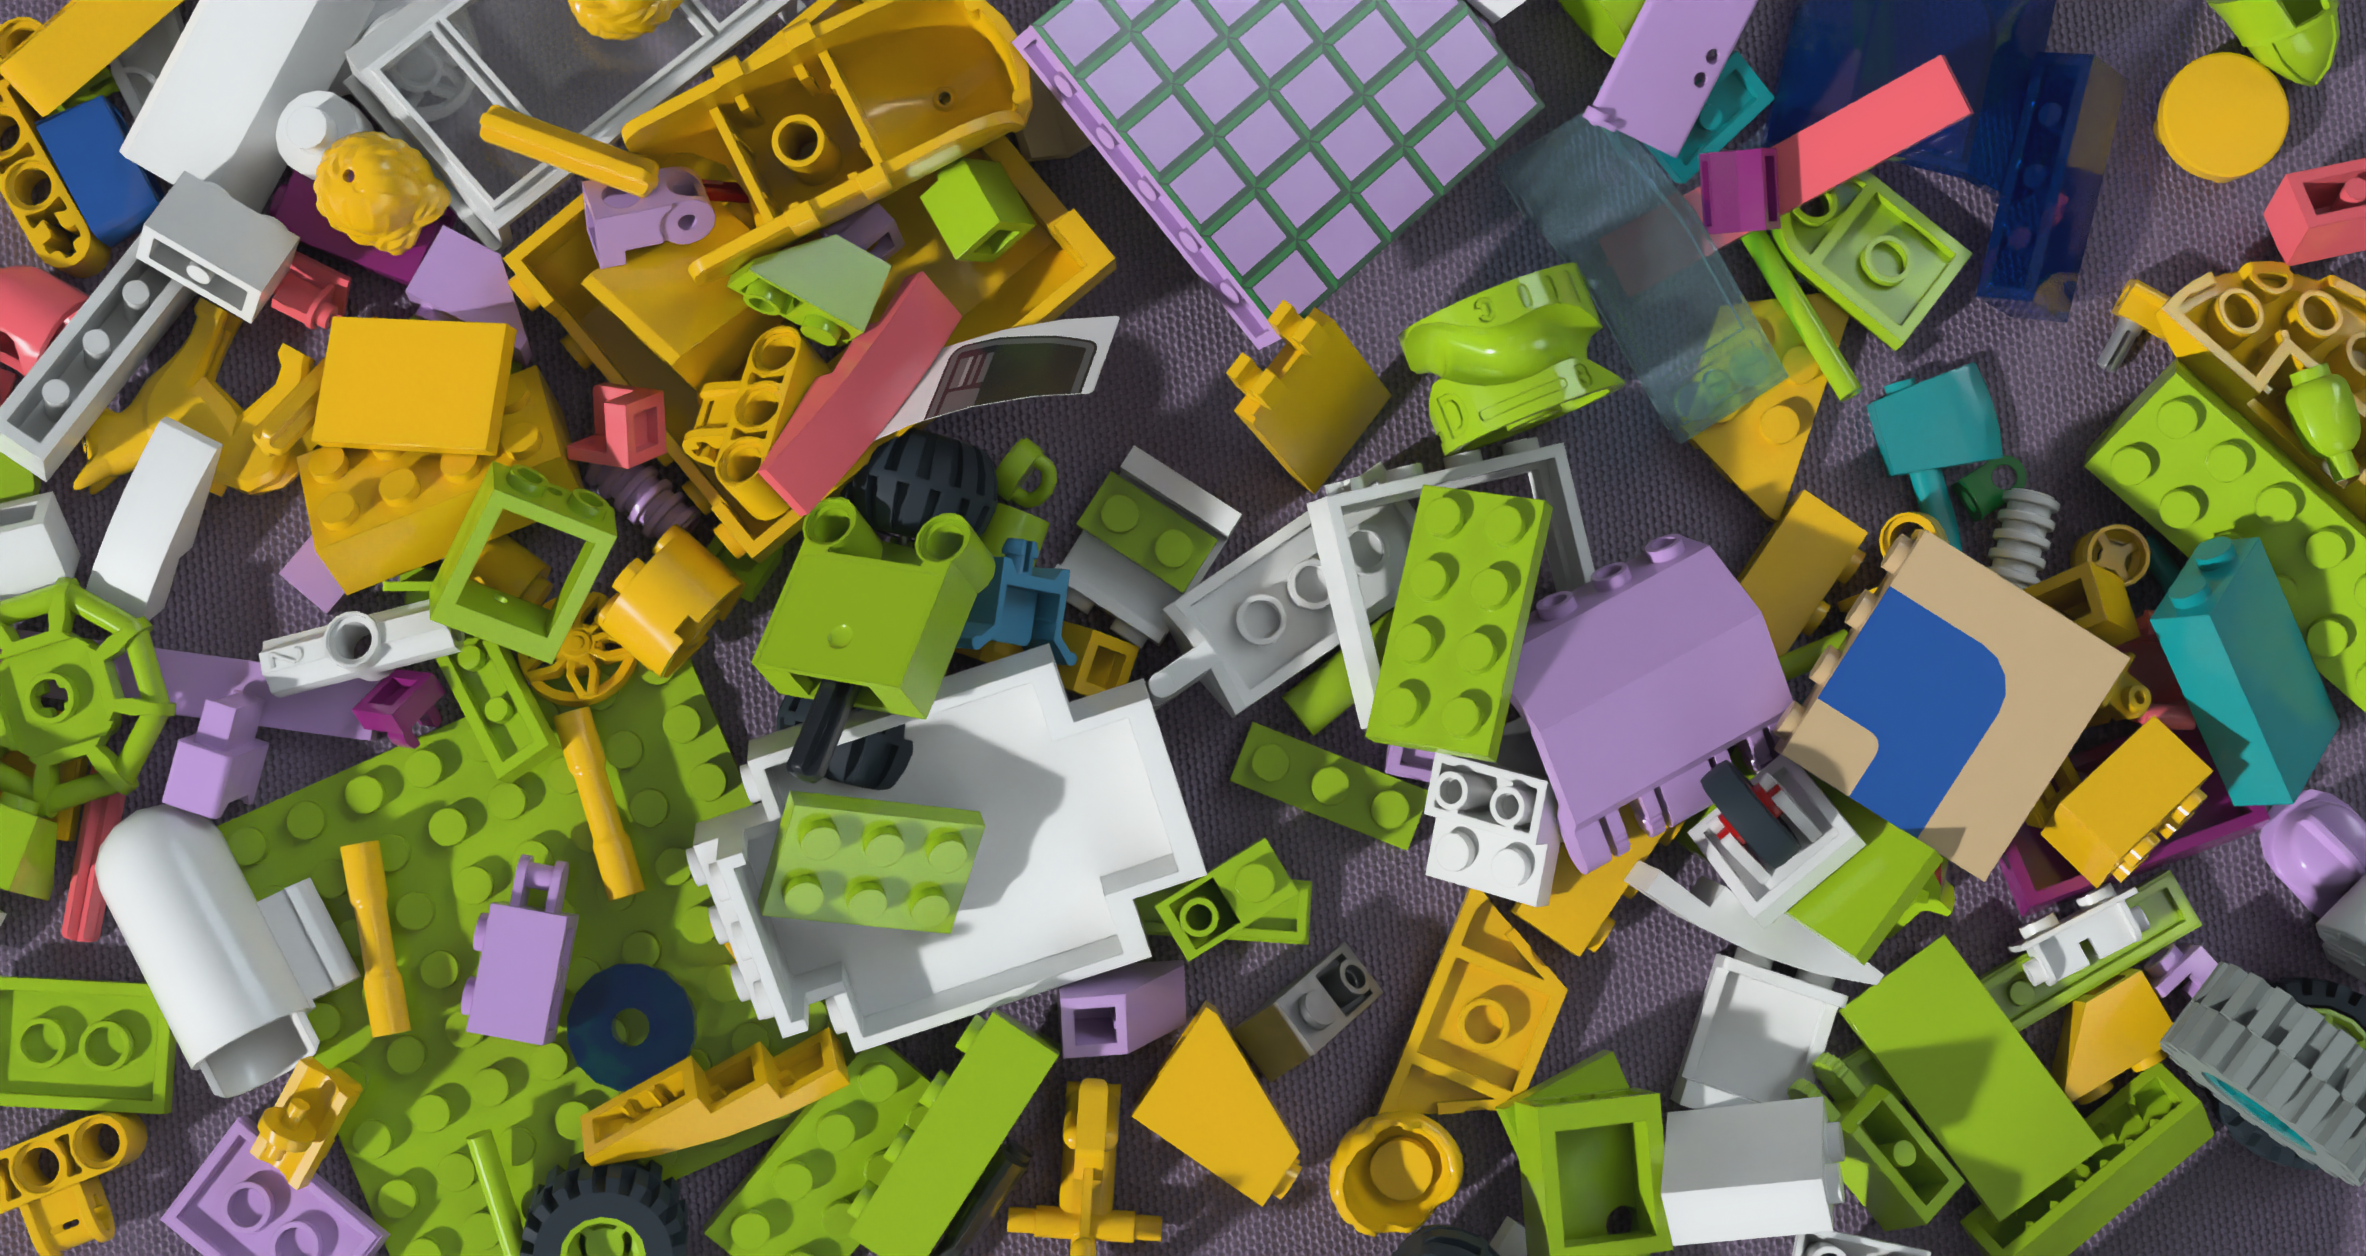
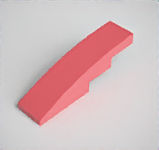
(861, 395)

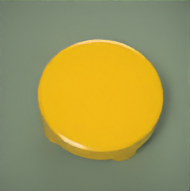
(2222, 116)

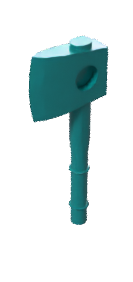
(1935, 428)

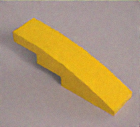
(700, 1106)

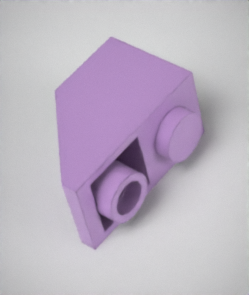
(466, 285)
(1121, 1009)

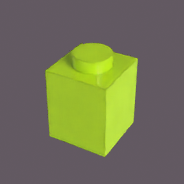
(977, 209)

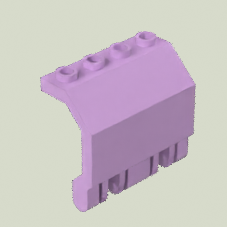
(1645, 690)

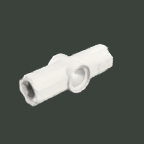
(327, 652)

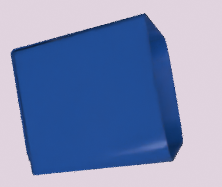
(106, 186)

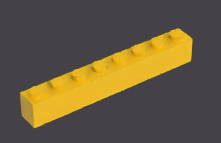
(1788, 584)

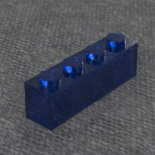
(2051, 186)

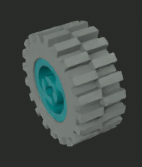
(2277, 1068)

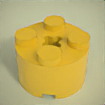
(670, 602)

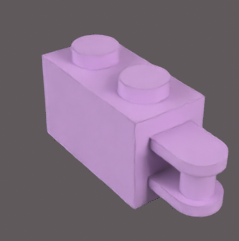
(522, 959)

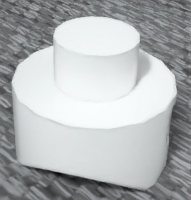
(312, 125)

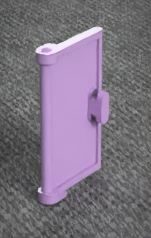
(1654, 74)

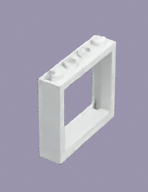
(1549, 481)

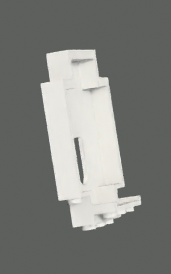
(1073, 832)

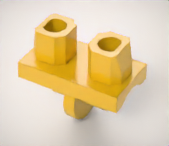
(305, 1120)

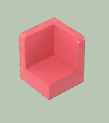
(627, 427)

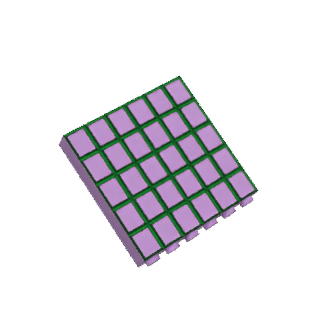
(1281, 130)

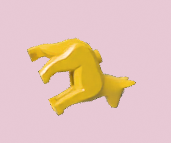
(190, 395)

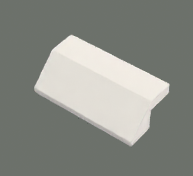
(230, 83)

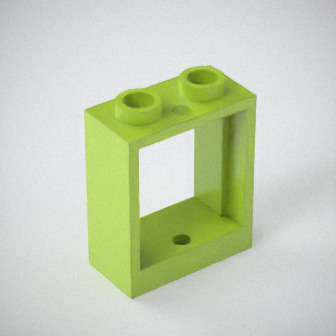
(498, 615)
(1539, 1173)

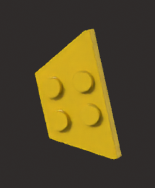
(1766, 437)
(1477, 1021)

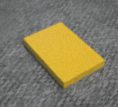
(414, 385)

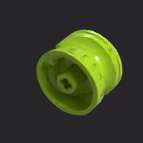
(1509, 358)

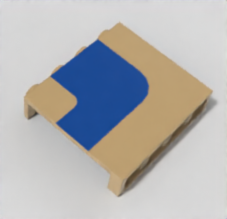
(1949, 701)

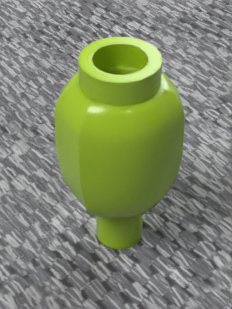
(2325, 418)

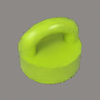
(1017, 468)

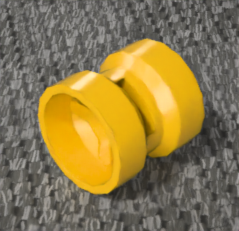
(2122, 551)

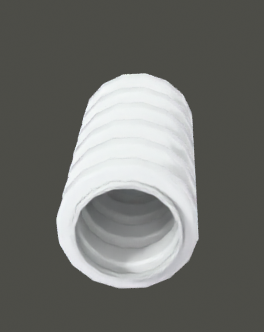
(2022, 536)

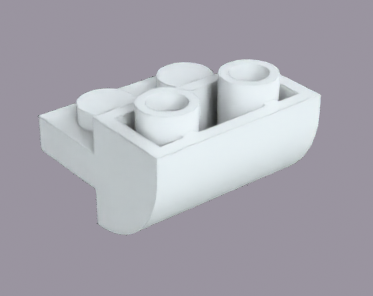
(1493, 829)

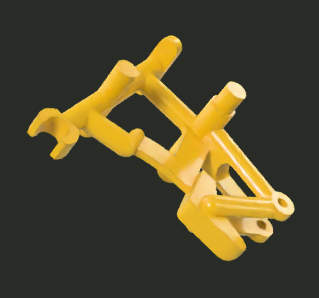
(1087, 1178)

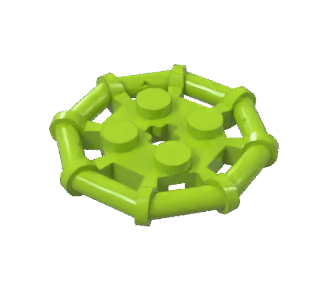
(93, 696)

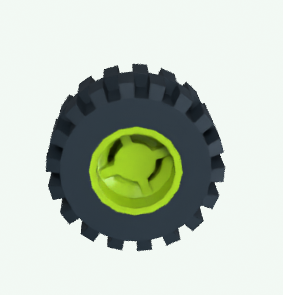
(606, 1212)

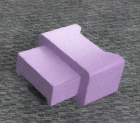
(220, 759)

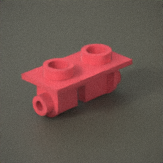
(312, 292)

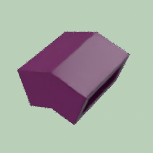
(1740, 190)

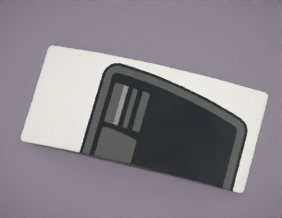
(1009, 366)

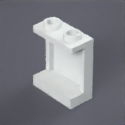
(1754, 1033)

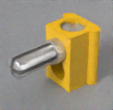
(2137, 313)

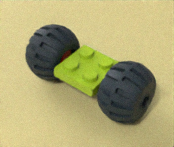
(896, 495)

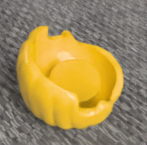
(1394, 1172)

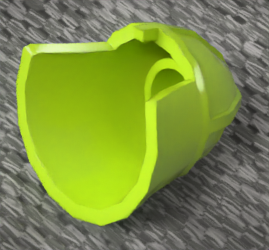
(2286, 35)

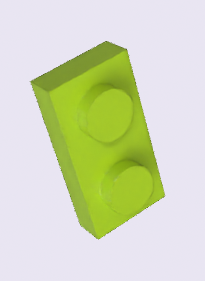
(1147, 532)

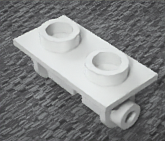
(2101, 919)

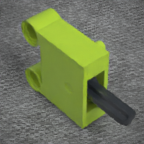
(867, 626)

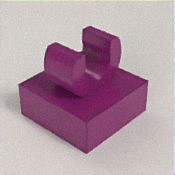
(399, 703)

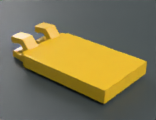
(1310, 397)

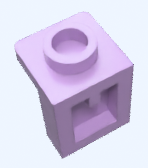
(2178, 964)

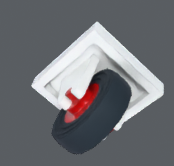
(1772, 835)

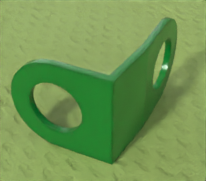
(1979, 492)

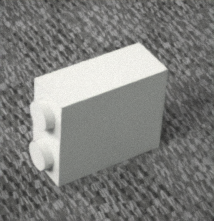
(1751, 1171)

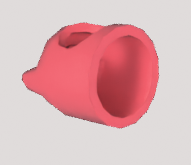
(33, 313)

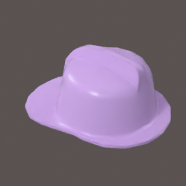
(2315, 848)

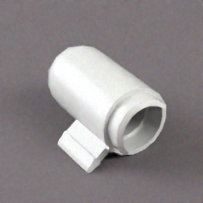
(219, 963)

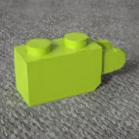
(1887, 1154)

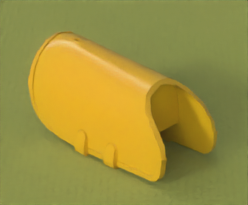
(844, 114)

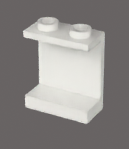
(1125, 589)

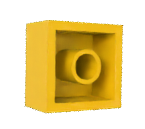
(2117, 810)

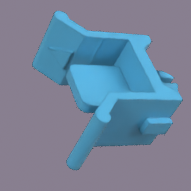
(1020, 604)

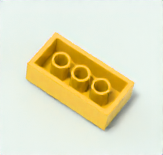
(401, 509)

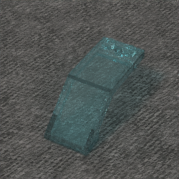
(1646, 271)

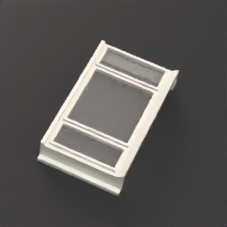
(449, 60)

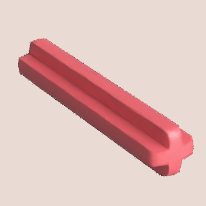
(85, 902)

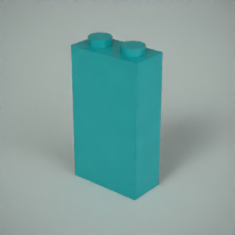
(2245, 671)

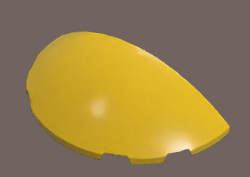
(2258, 328)

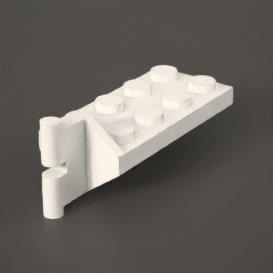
(1272, 607)

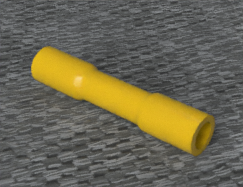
(610, 841)
(382, 979)

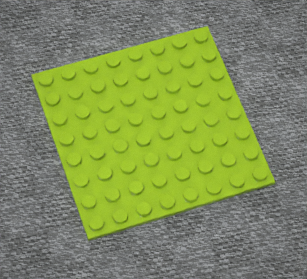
(447, 854)

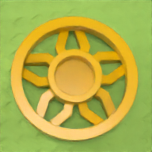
(581, 656)

